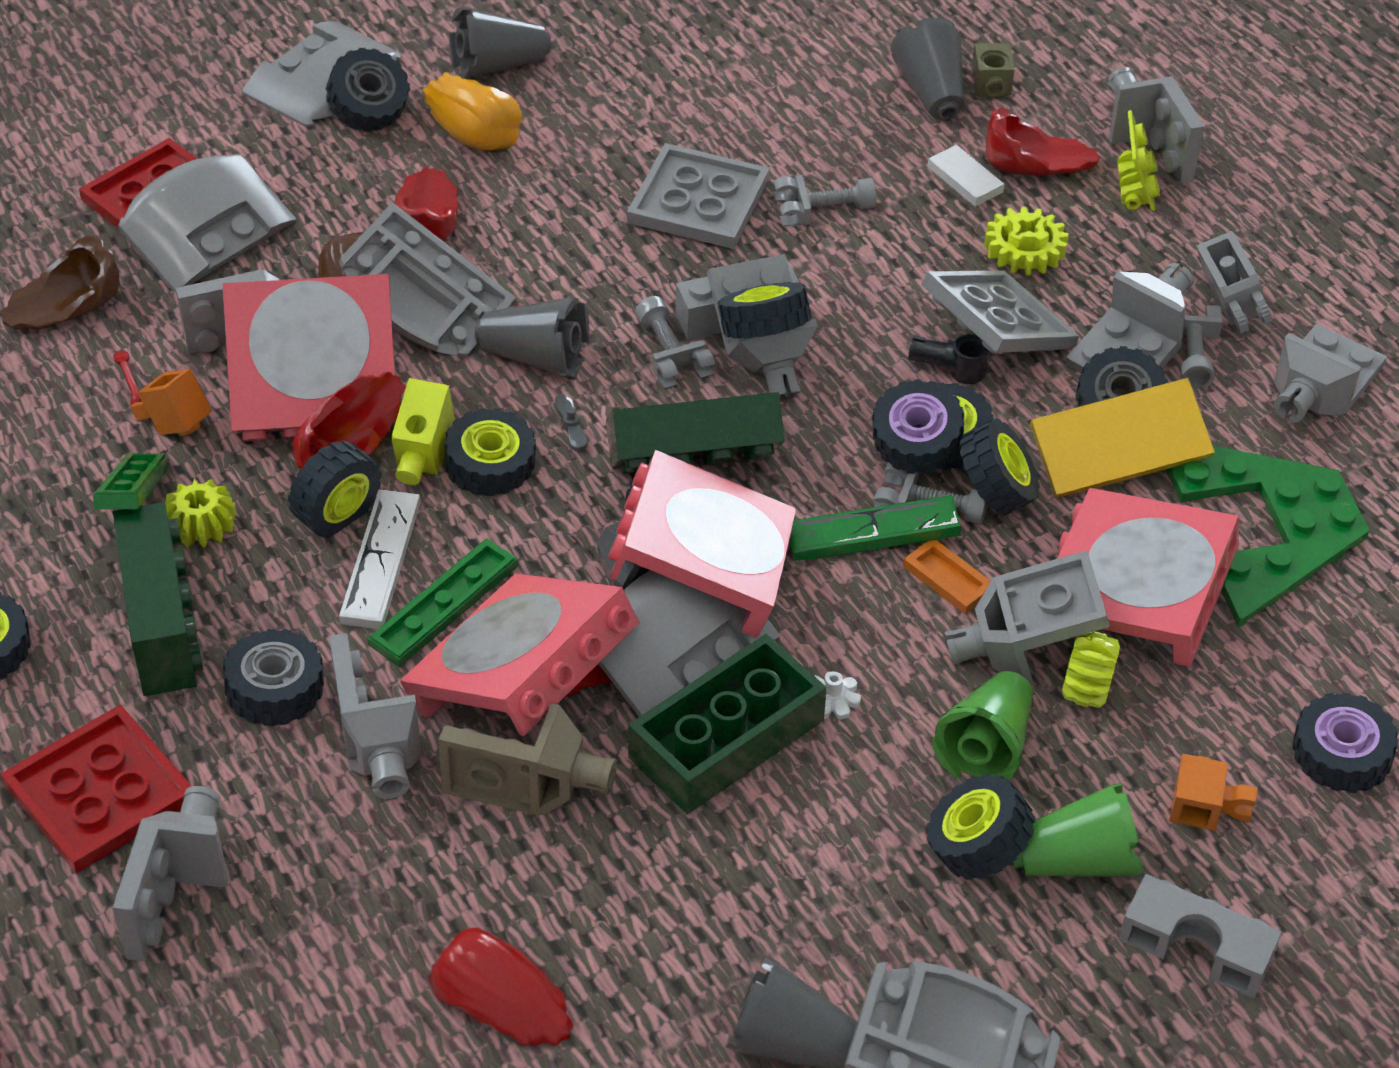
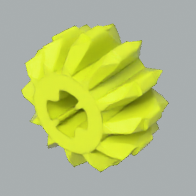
(201, 512)
(1091, 669)

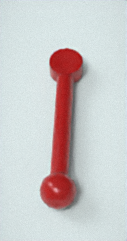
(122, 358)

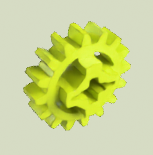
(1026, 240)

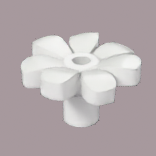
(840, 694)

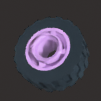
(922, 405)
(1345, 742)

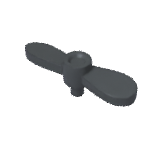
(571, 423)

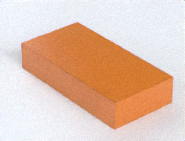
(947, 575)

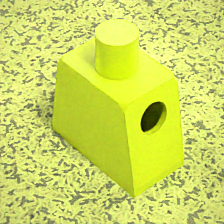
(417, 442)

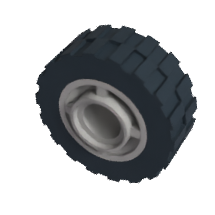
(273, 677)

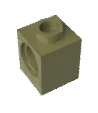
(992, 69)

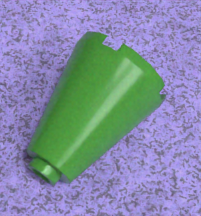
(986, 728)
(1085, 839)

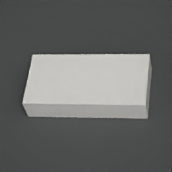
(965, 175)

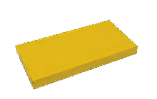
(1121, 438)

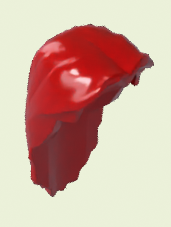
(1027, 150)
(430, 201)
(354, 413)
(500, 988)

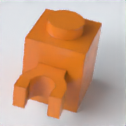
(173, 403)
(1202, 794)

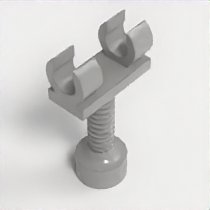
(862, 193)
(654, 314)
(1197, 366)
(971, 505)

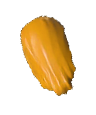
(474, 112)

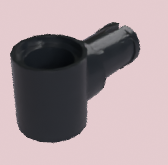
(963, 358)

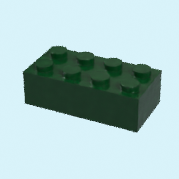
(696, 431)
(157, 599)
(726, 723)

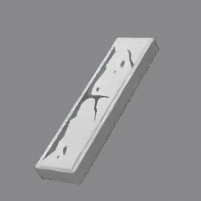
(380, 559)

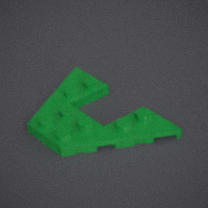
(1307, 507)

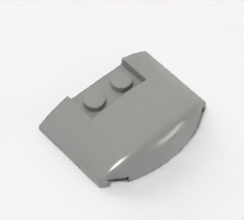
(298, 79)
(202, 217)
(432, 286)
(676, 640)
(945, 1021)

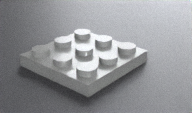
(698, 195)
(999, 311)

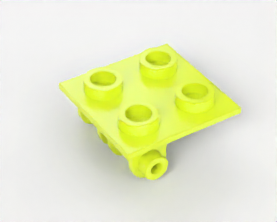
(1135, 170)

